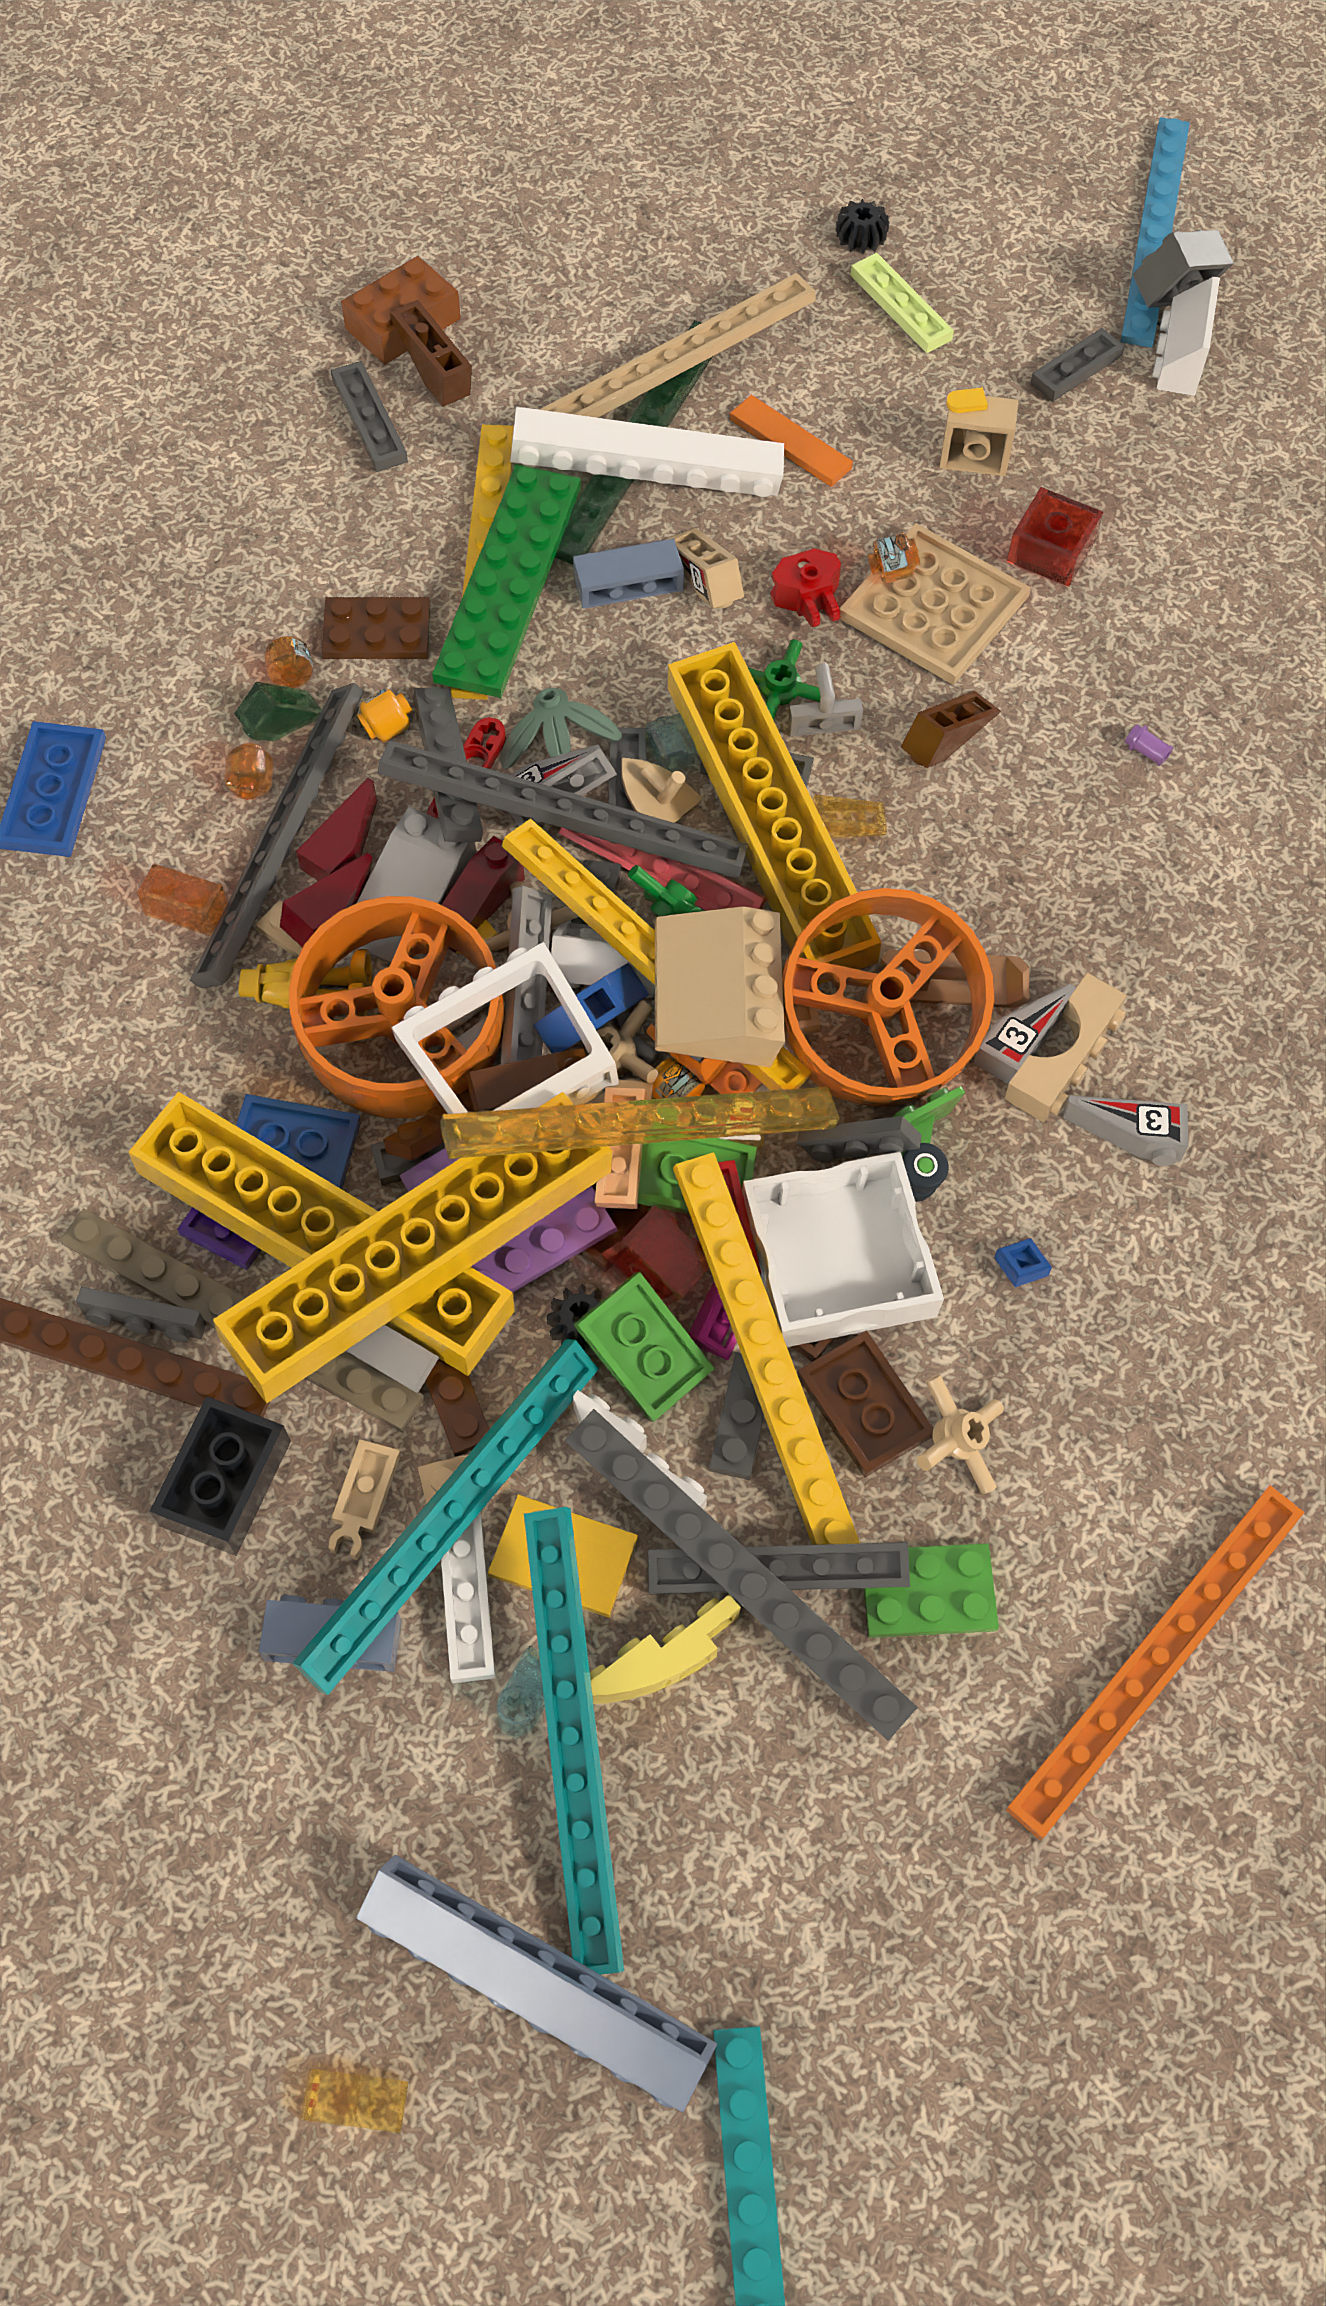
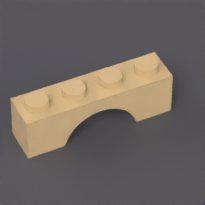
(1042, 1081)

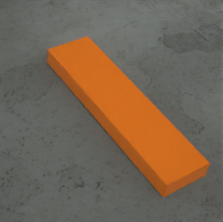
(799, 444)

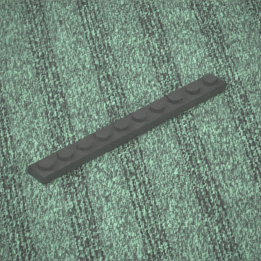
(562, 809)
(275, 841)
(742, 1575)

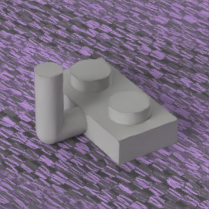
(828, 714)

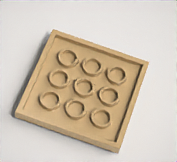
(942, 611)

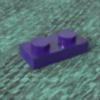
(218, 1239)

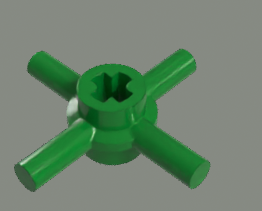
(781, 681)
(665, 900)

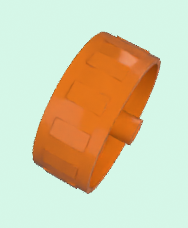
(425, 930)
(887, 994)

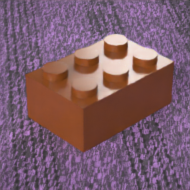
(368, 310)

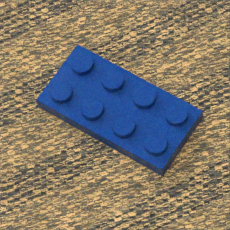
(51, 789)

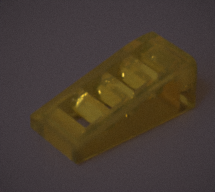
(847, 828)

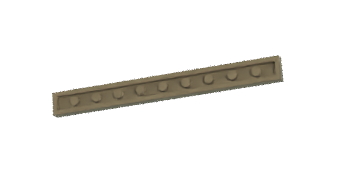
(188, 1288)

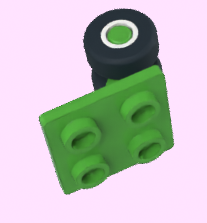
(928, 1165)

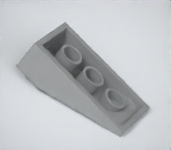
(415, 865)

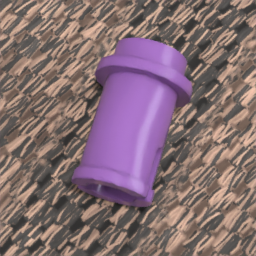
(1148, 744)

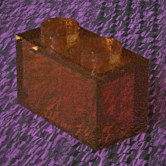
(182, 899)

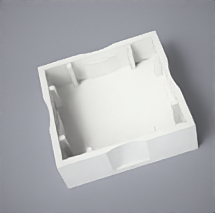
(842, 1249)

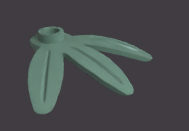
(551, 710)

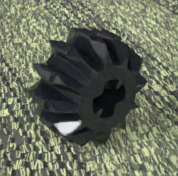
(862, 225)
(565, 1311)

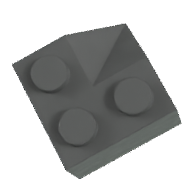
(1181, 264)

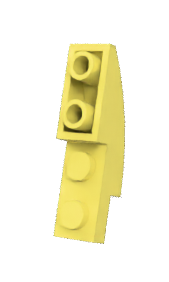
(649, 1668)

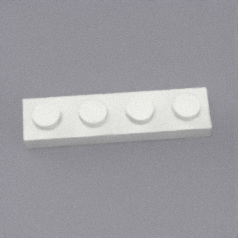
(468, 1607)

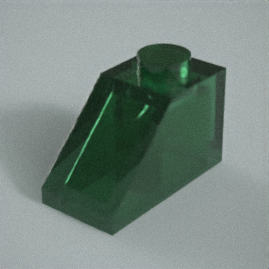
(275, 711)

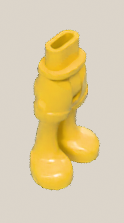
(272, 981)

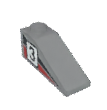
(571, 772)
(1021, 1034)
(1139, 1127)

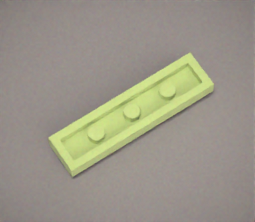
(901, 302)

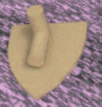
(657, 790)

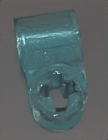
(523, 1688)

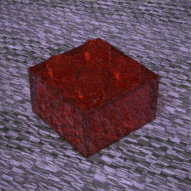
(1054, 536)
(660, 1253)

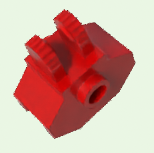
(809, 587)

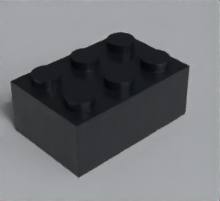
(220, 1476)

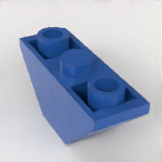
(601, 1003)

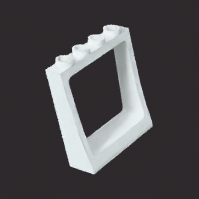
(579, 1081)

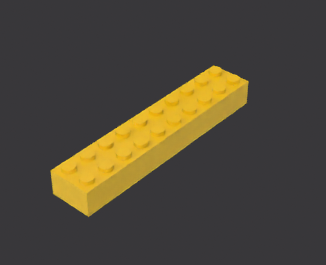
(769, 804)
(299, 1213)
(398, 1259)

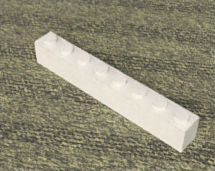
(647, 452)

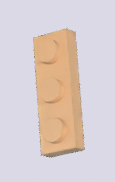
(621, 1186)

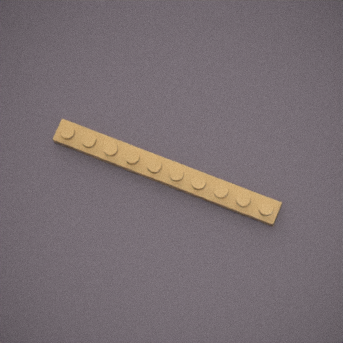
(687, 349)

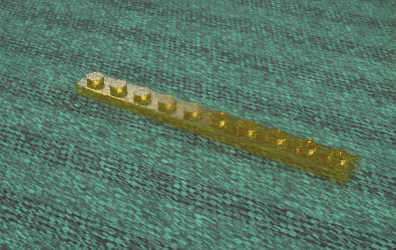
(636, 1122)

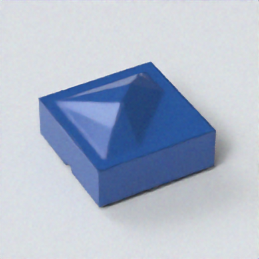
(1022, 1262)

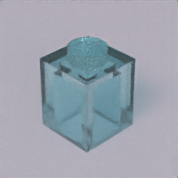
(670, 743)

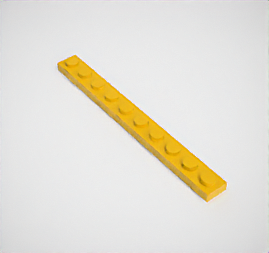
(490, 484)
(617, 924)
(765, 1352)

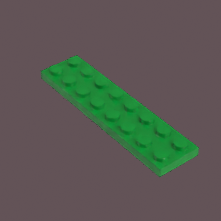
(507, 581)

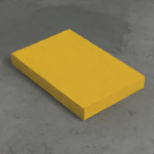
(600, 1553)

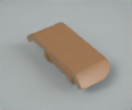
(951, 986)

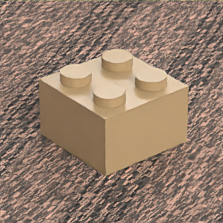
(980, 438)

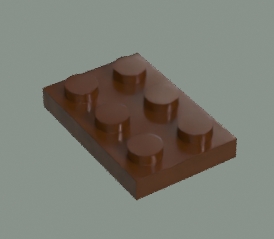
(376, 628)
(865, 1403)

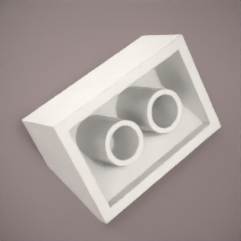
(1186, 338)
(587, 957)

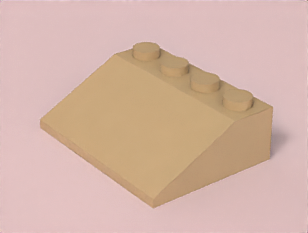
(720, 985)

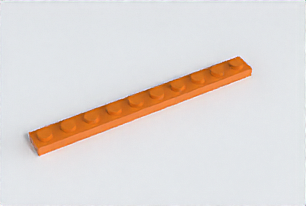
(1153, 1663)

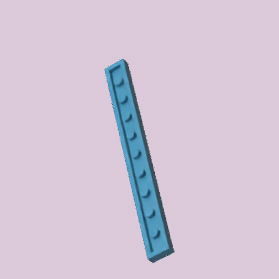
(1156, 223)

